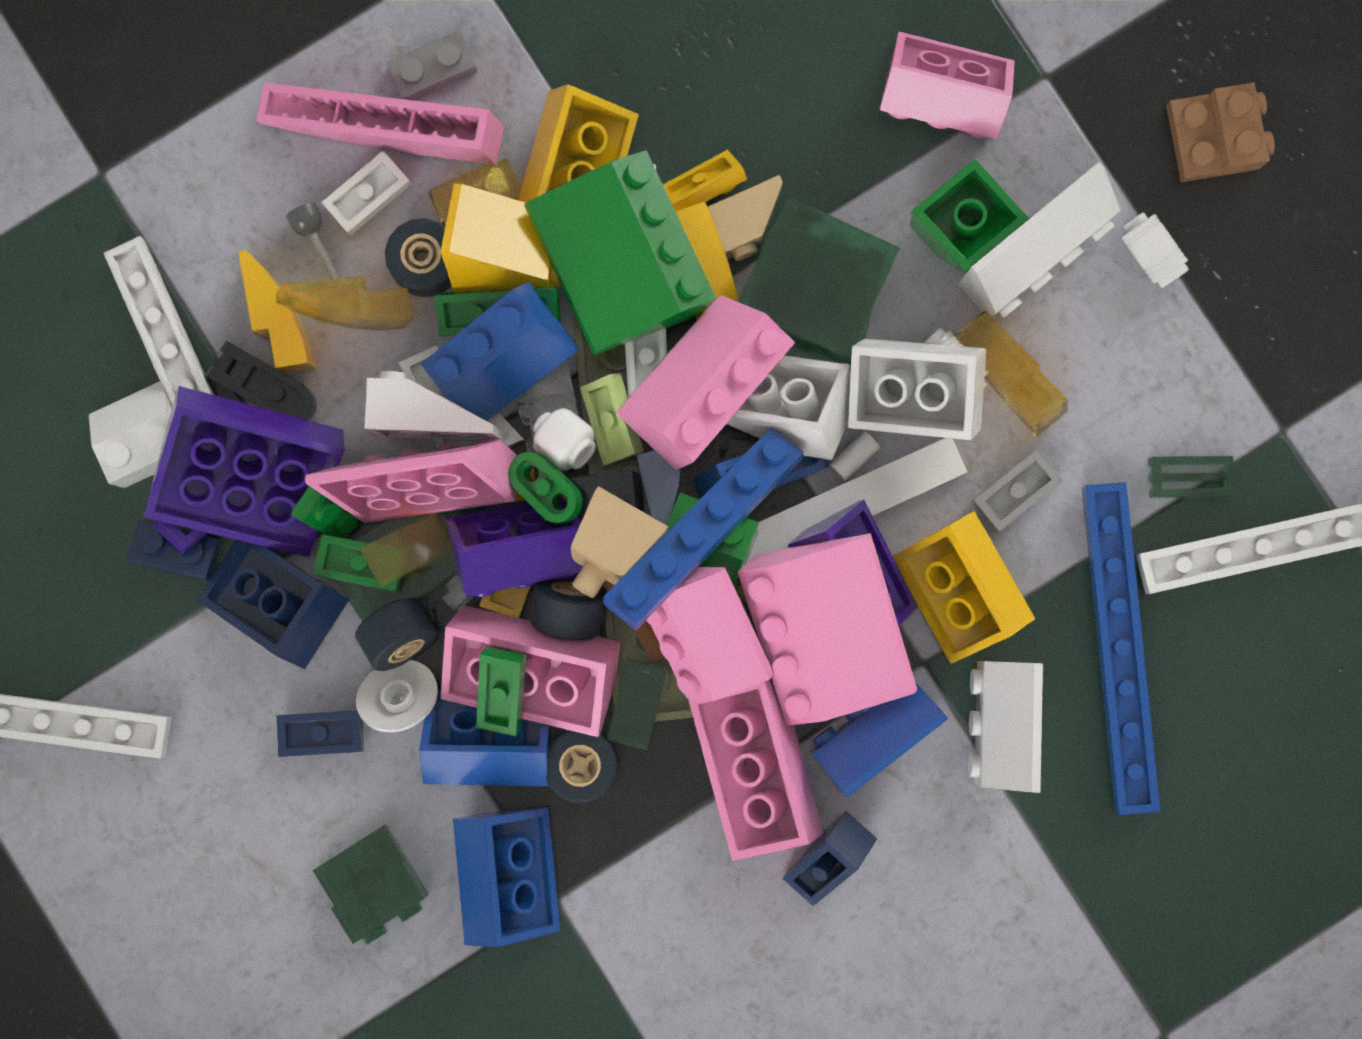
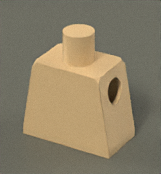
(611, 541)

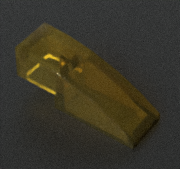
(348, 303)
(1015, 374)

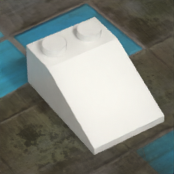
(801, 402)
(409, 411)

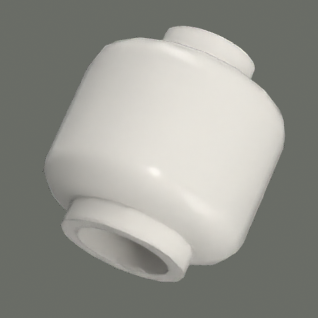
(564, 439)

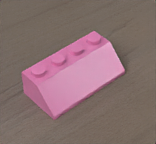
(704, 380)
(564, 679)
(756, 772)

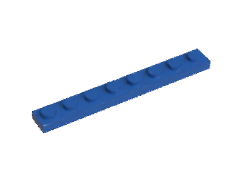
(1120, 649)

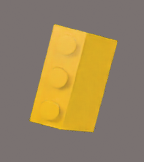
(575, 138)
(963, 588)

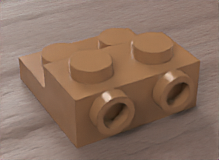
(1220, 132)

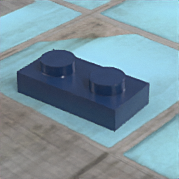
(155, 551)
(319, 733)

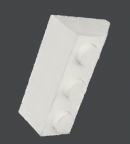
(1006, 725)

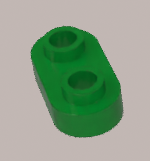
(546, 489)

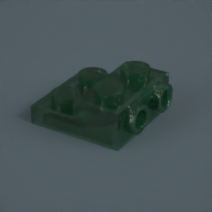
(371, 886)

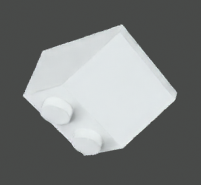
(131, 435)

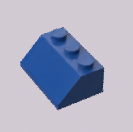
(500, 354)
(875, 739)
(461, 754)
(506, 876)

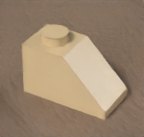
(744, 218)

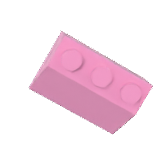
(948, 86)
(709, 637)

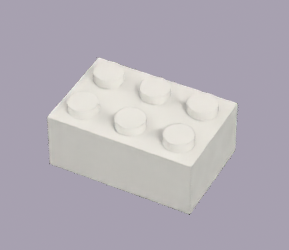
(917, 388)

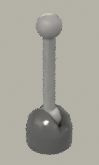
(306, 222)

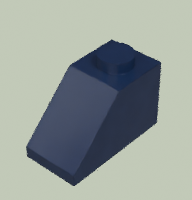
(830, 859)

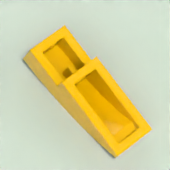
(708, 249)
(269, 319)

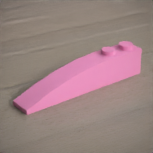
(384, 122)

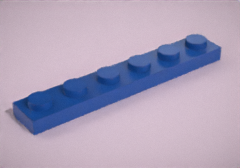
(702, 529)

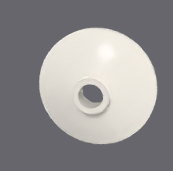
(382, 691)

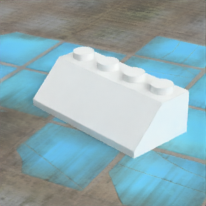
(1042, 243)

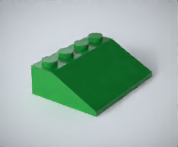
(620, 252)

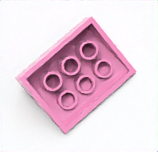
(420, 481)
(827, 628)

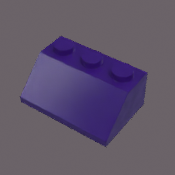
(857, 521)
(510, 548)

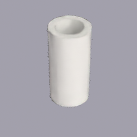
(854, 456)

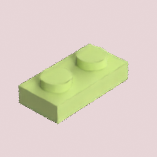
(613, 435)

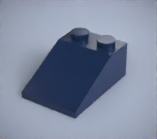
(273, 601)

